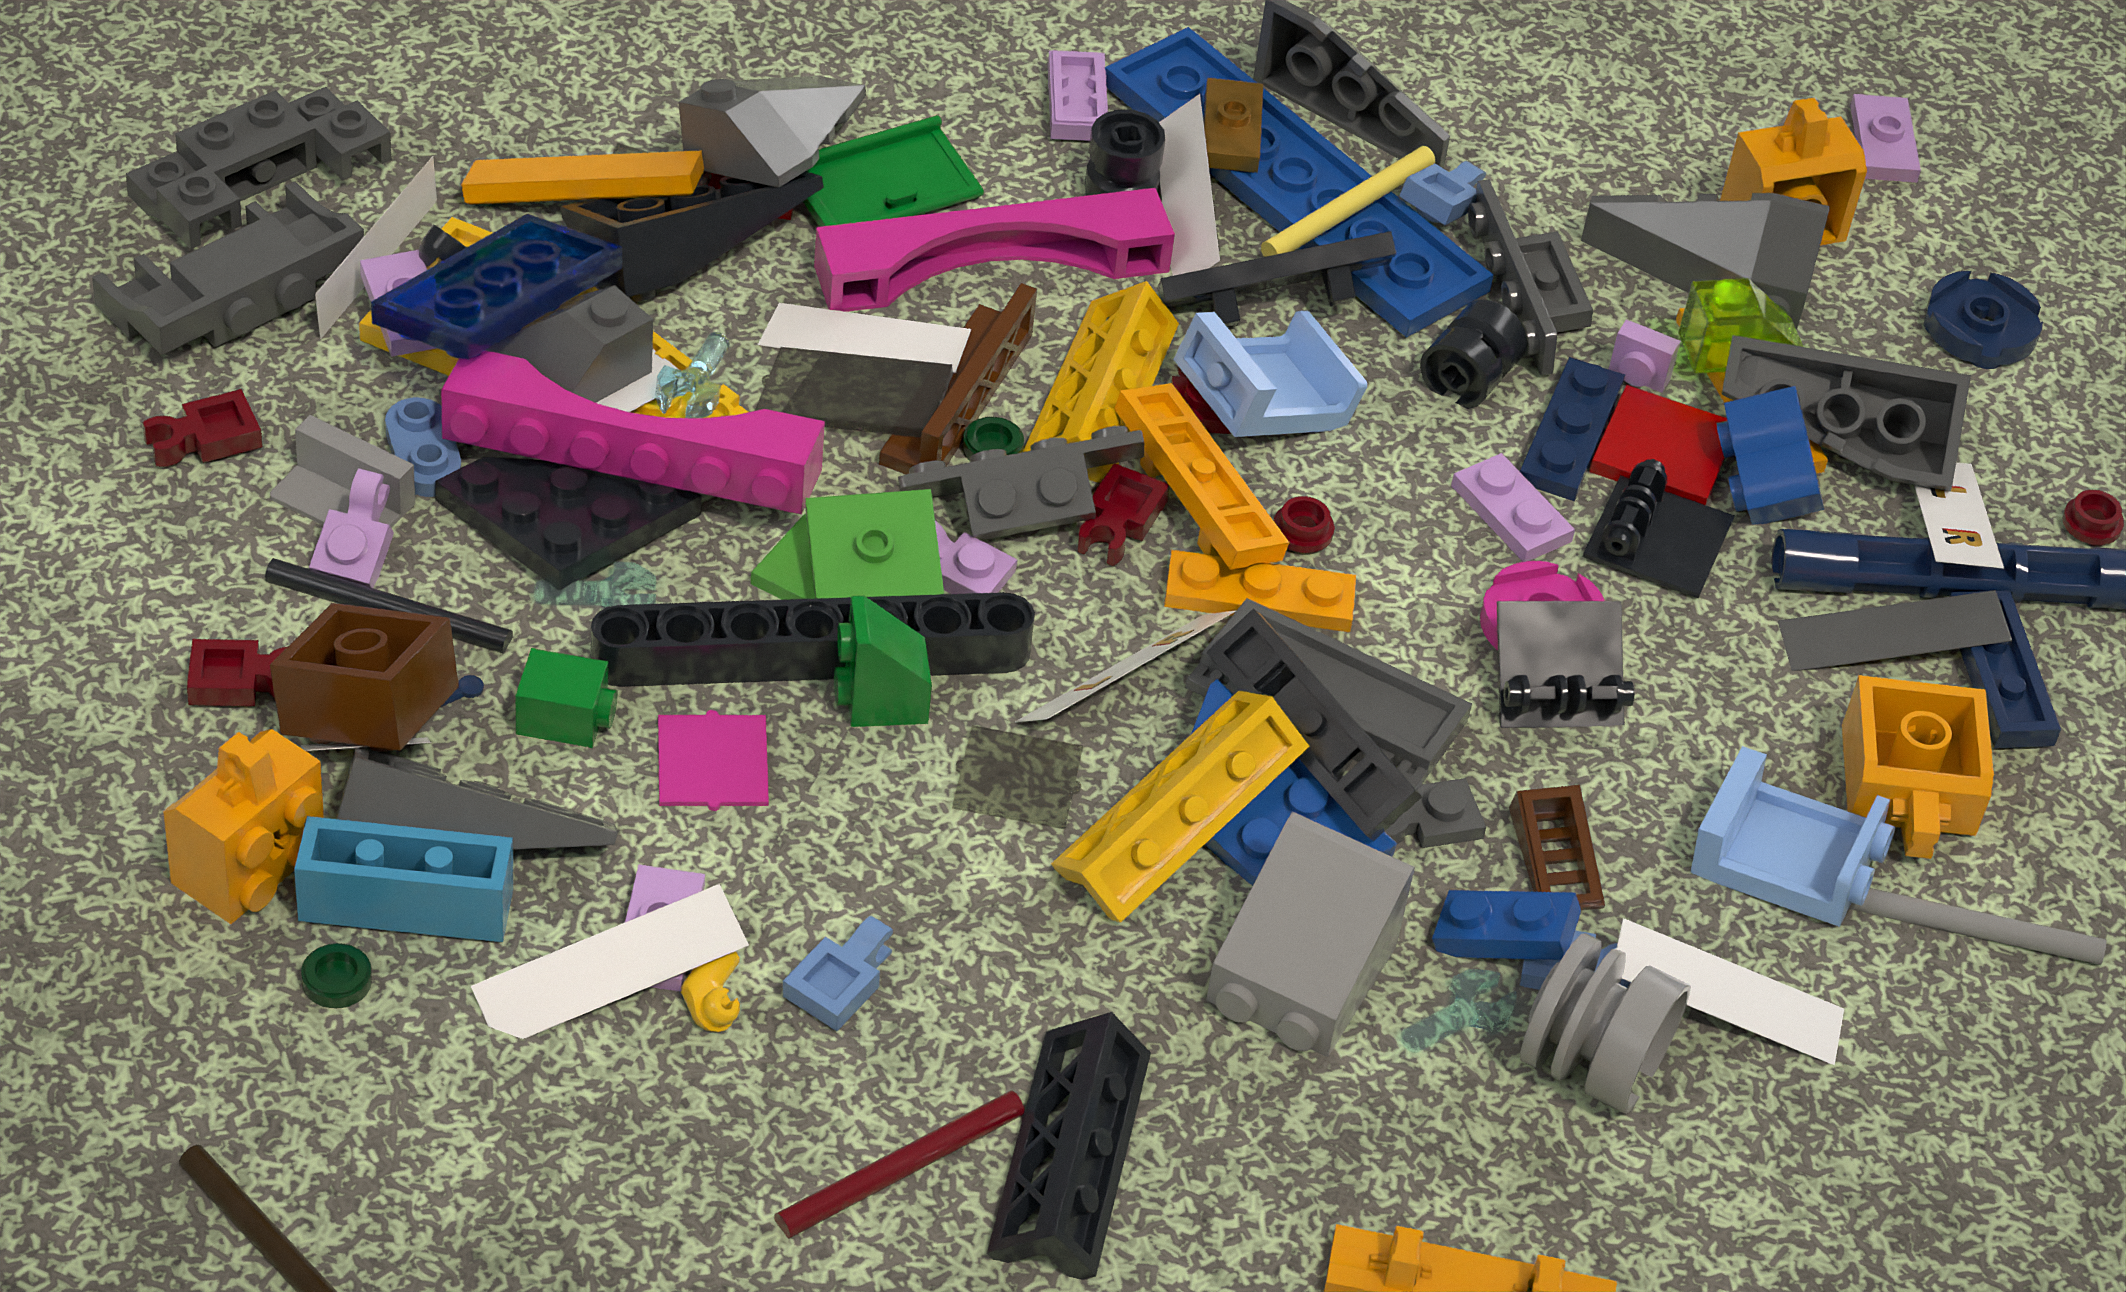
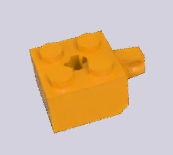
(1805, 160)
(1923, 752)
(243, 824)

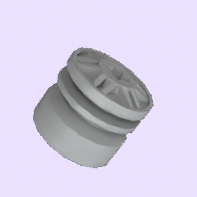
(1603, 1021)

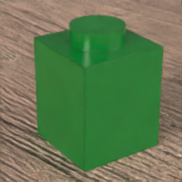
(564, 698)

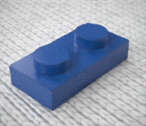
(1507, 924)

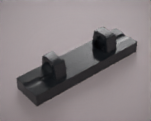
(1328, 261)
(1264, 664)

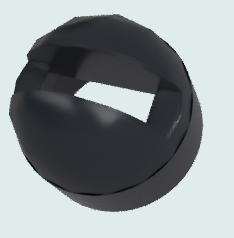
(438, 245)

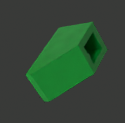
(884, 670)

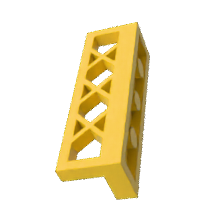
(1110, 358)
(1182, 803)

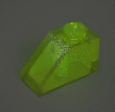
(1726, 309)

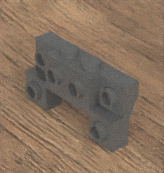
(249, 153)
(234, 280)

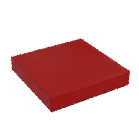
(1666, 431)

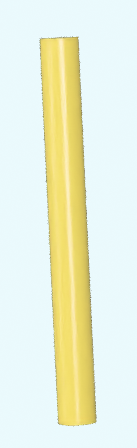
(1348, 203)

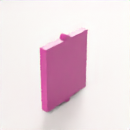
(713, 760)

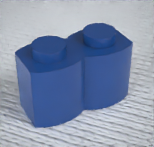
(1772, 457)

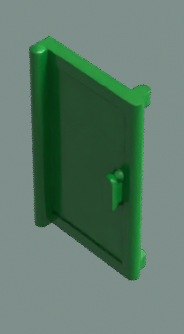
(897, 168)

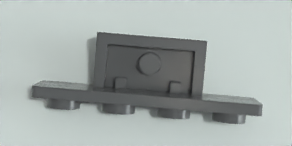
(1534, 277)
(1028, 487)

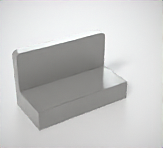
(326, 472)

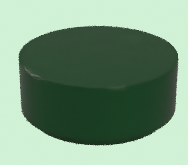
(991, 434)
(336, 975)

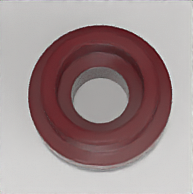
(1309, 513)
(2094, 517)

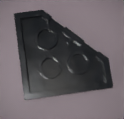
(562, 516)

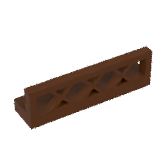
(990, 350)

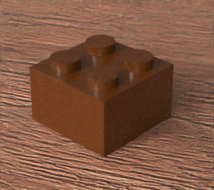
(364, 676)

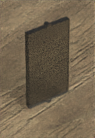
(856, 390)

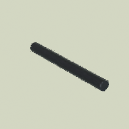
(351, 593)

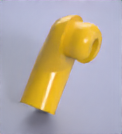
(707, 997)

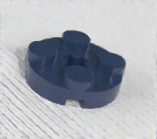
(1957, 324)

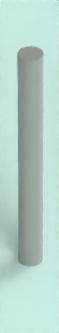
(1984, 926)

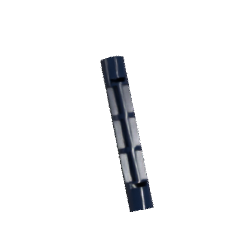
(1907, 565)

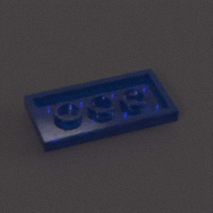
(496, 286)

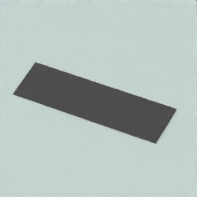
(1894, 630)

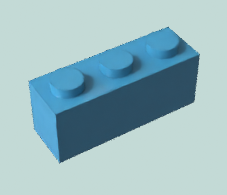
(404, 879)

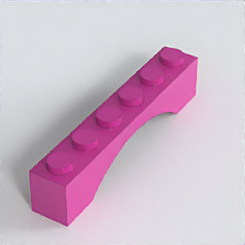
(881, 259)
(743, 457)

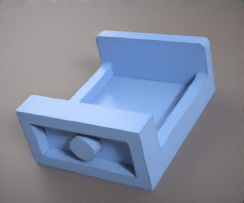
(1271, 382)
(1789, 844)

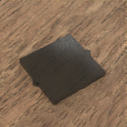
(1018, 777)

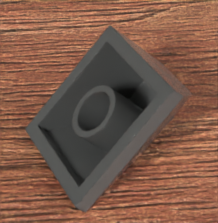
(587, 344)

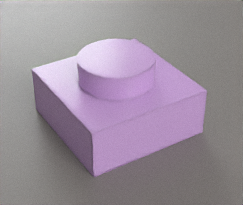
(1644, 356)

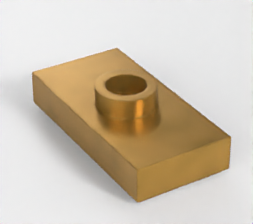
(1233, 124)

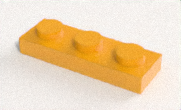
(1300, 593)

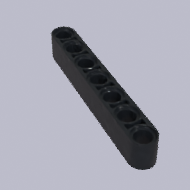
(800, 637)

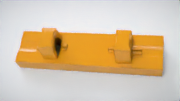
(1202, 477)
(1393, 1263)

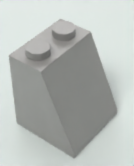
(1311, 936)

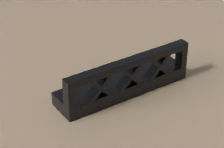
(1089, 1144)

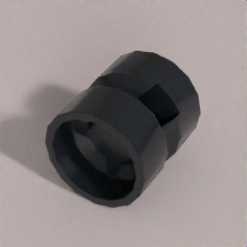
(1124, 153)
(1474, 352)

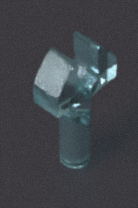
(694, 379)
(602, 593)
(1463, 1012)

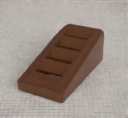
(1557, 804)

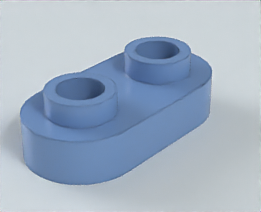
(416, 436)

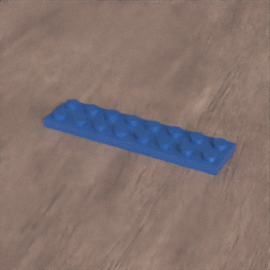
(1303, 173)

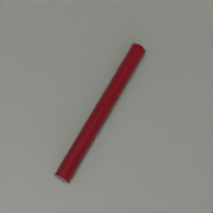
(899, 1164)

